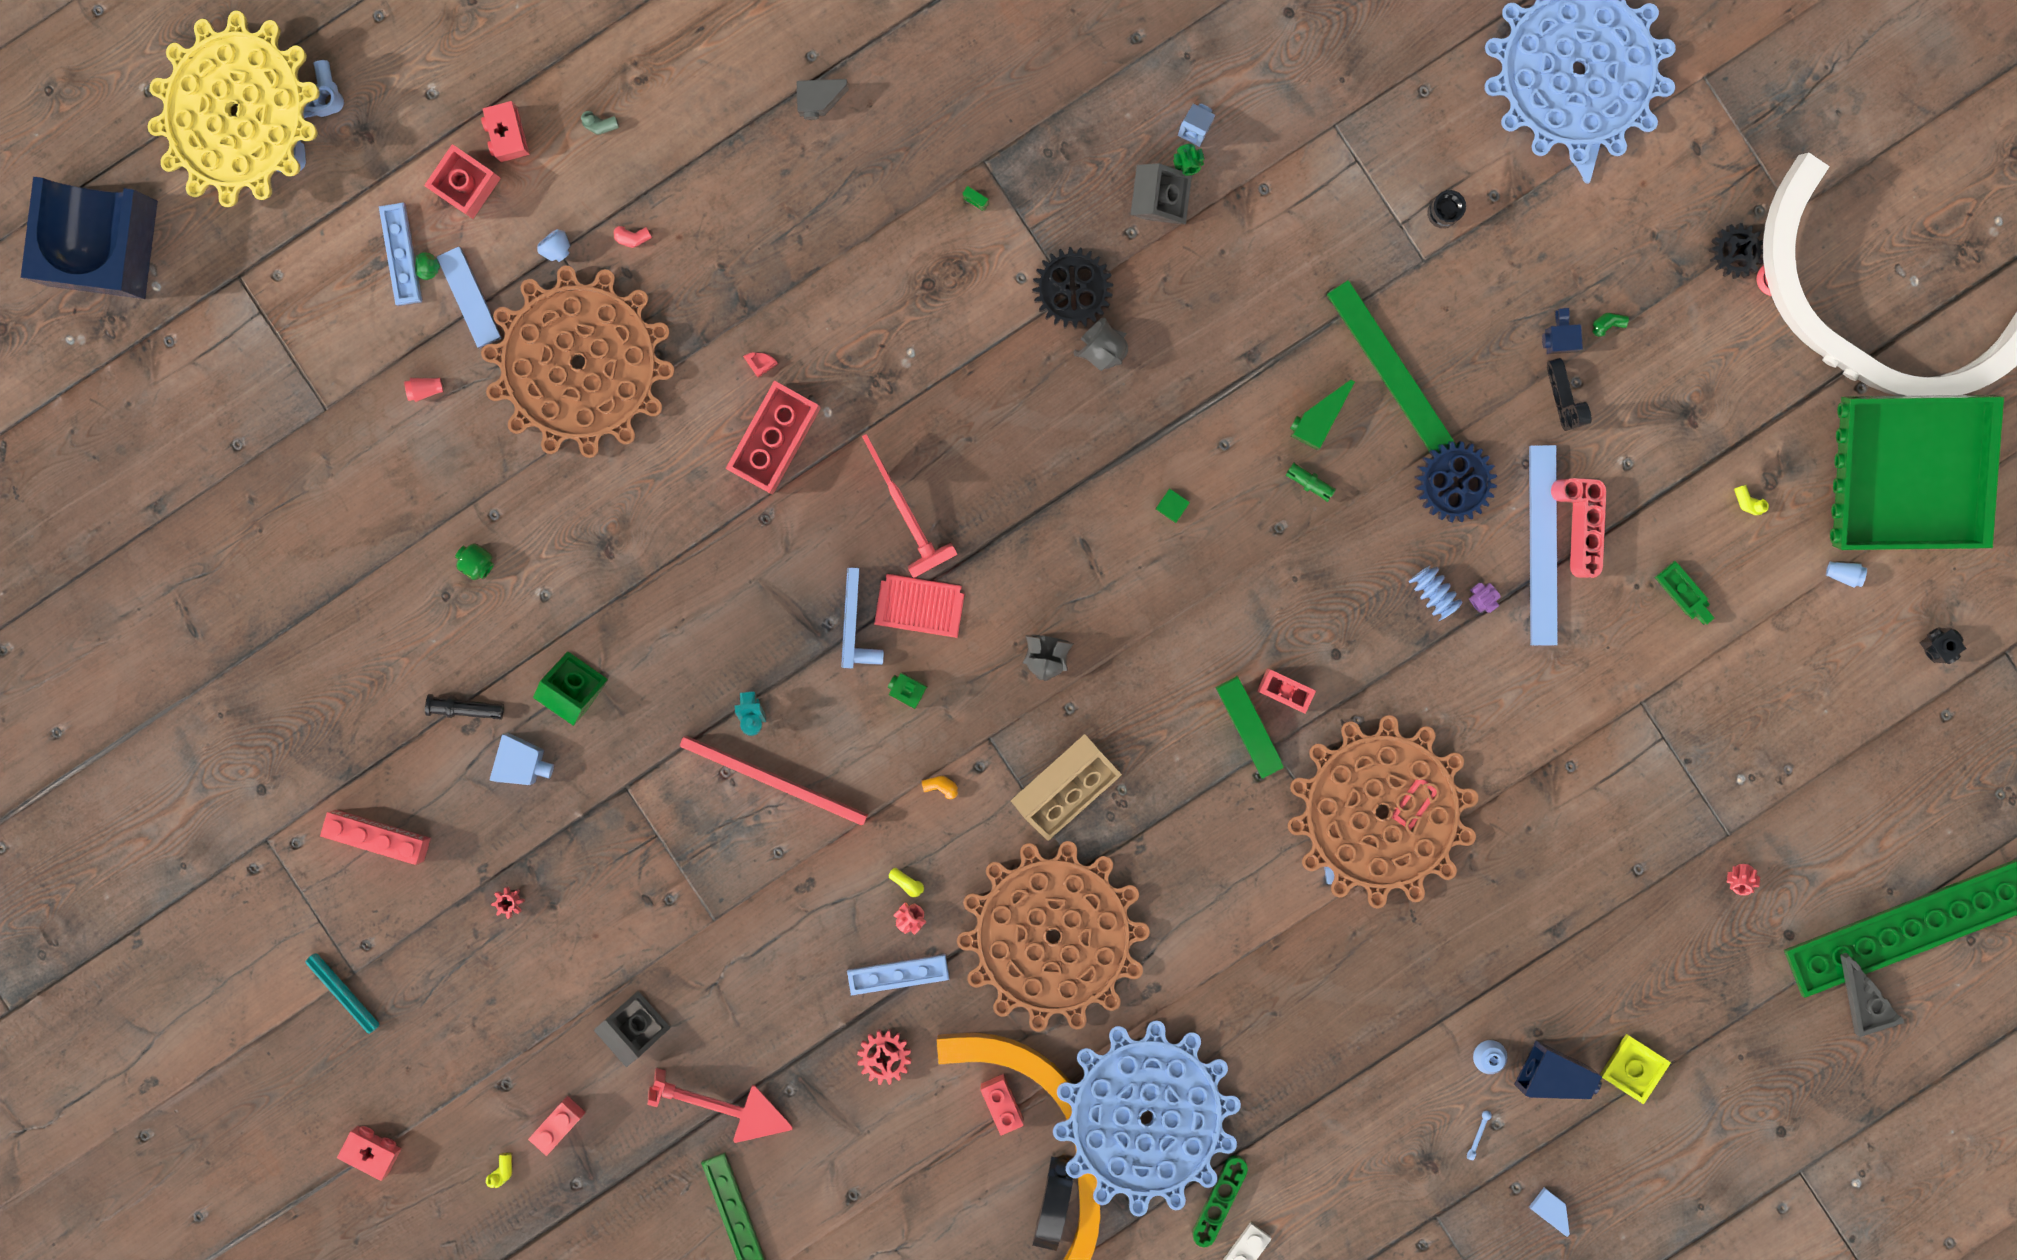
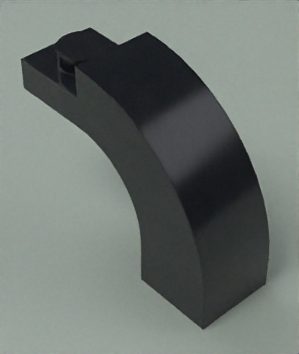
(1054, 1206)

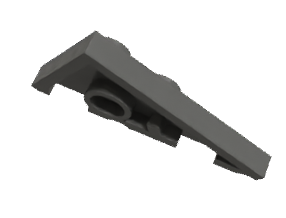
(1867, 1006)

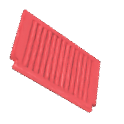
(919, 605)

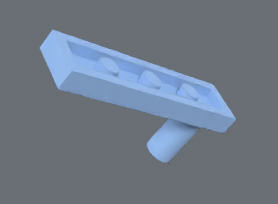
(850, 654)

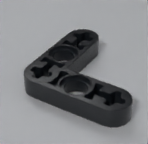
(1570, 414)

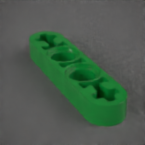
(1222, 1202)

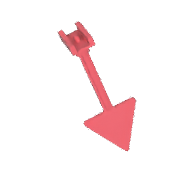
(930, 556)
(757, 1117)

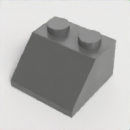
(1161, 194)
(632, 1029)

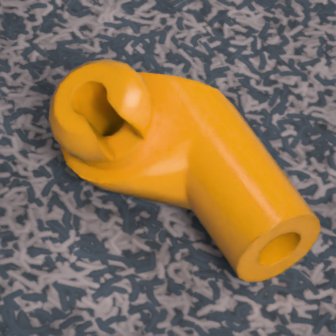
(943, 784)

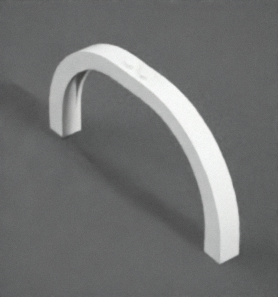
(1795, 310)

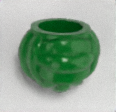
(426, 266)

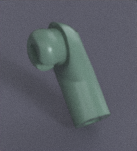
(598, 125)

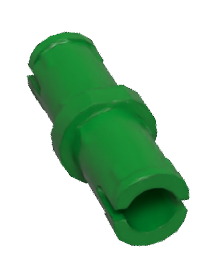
(1310, 482)

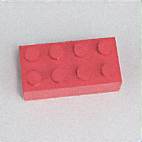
(773, 437)

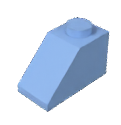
(1196, 124)

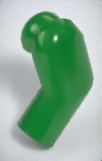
(1608, 320)

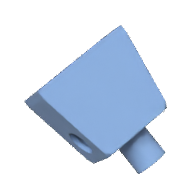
(519, 762)

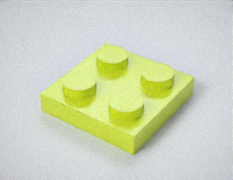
(1635, 1069)

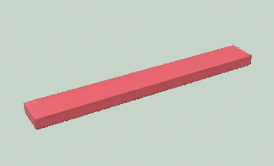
(773, 780)

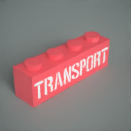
(375, 837)

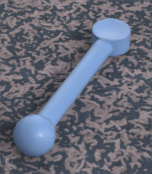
(1471, 1154)

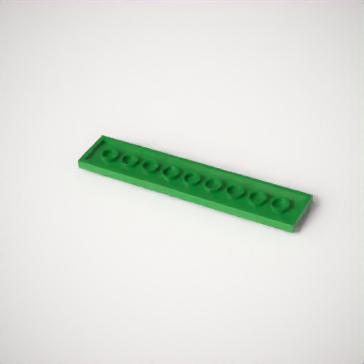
(1906, 929)

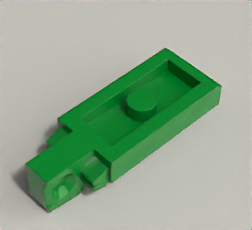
(1685, 592)

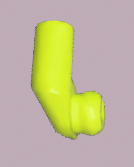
(1750, 504)
(910, 886)

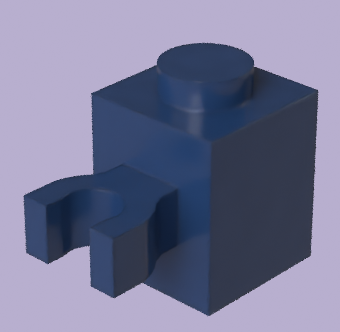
(1562, 337)

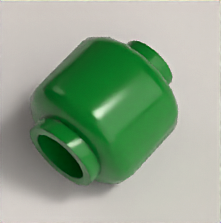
(474, 561)

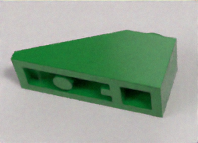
(1318, 420)

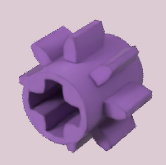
(1484, 597)

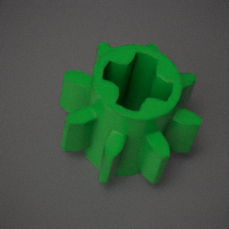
(1188, 159)

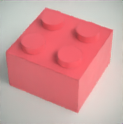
(462, 181)

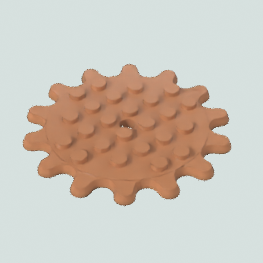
(540, 352)
(1344, 805)
(1058, 974)

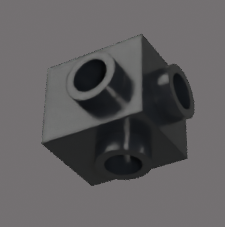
(1936, 643)

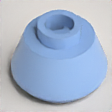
(554, 246)
(1485, 1052)

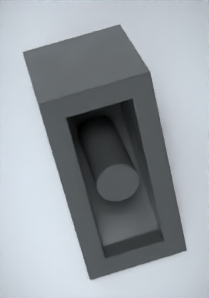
(819, 96)

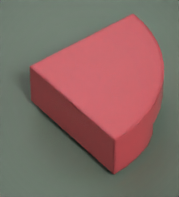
(760, 362)

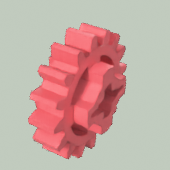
(893, 1053)

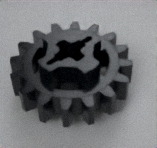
(1730, 245)

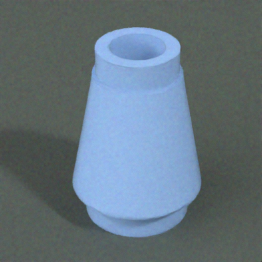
(1847, 573)

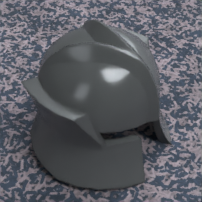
(1104, 346)
(1046, 656)

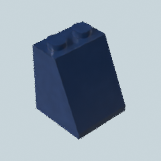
(1556, 1075)

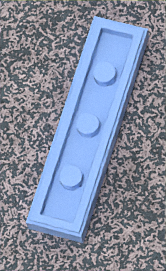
(400, 254)
(469, 297)
(898, 974)

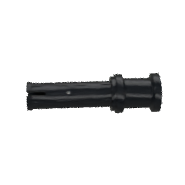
(451, 707)

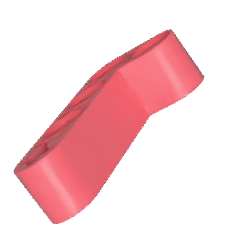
(1581, 526)

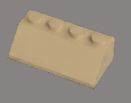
(1066, 787)

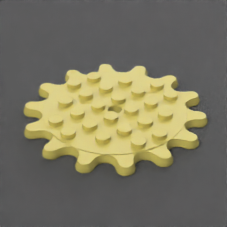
(198, 103)

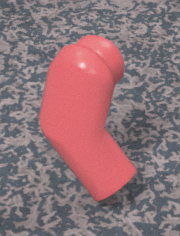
(629, 238)

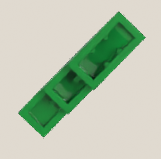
(1249, 727)

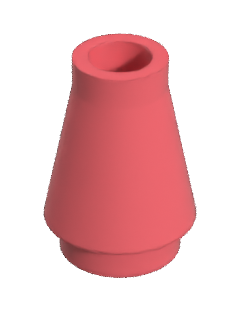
(421, 388)

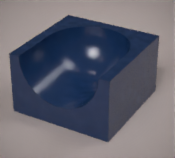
(89, 239)

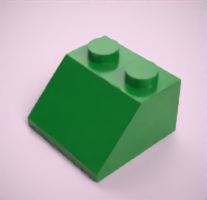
(570, 688)

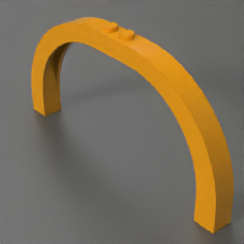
(1022, 1058)

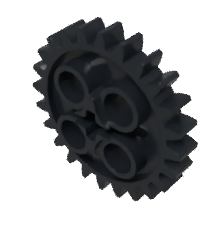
(1050, 289)

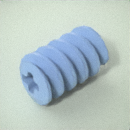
(1436, 592)

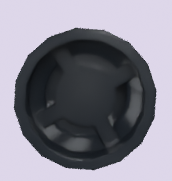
(1446, 209)

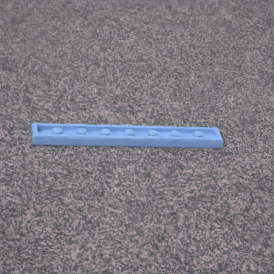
(1543, 545)

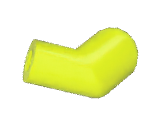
(502, 1173)

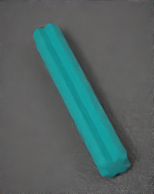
(342, 993)

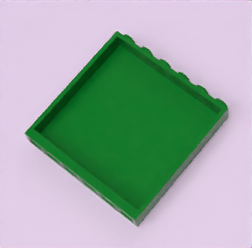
(1916, 472)

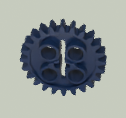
(1468, 499)

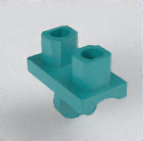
(750, 713)

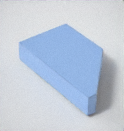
(1551, 1210)

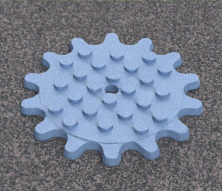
(1572, 107)
(1155, 1155)

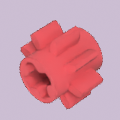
(1743, 879)
(505, 908)
(910, 918)

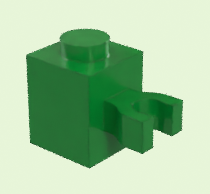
(907, 689)

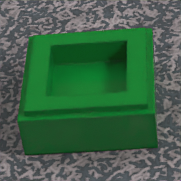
(975, 198)
(1172, 505)

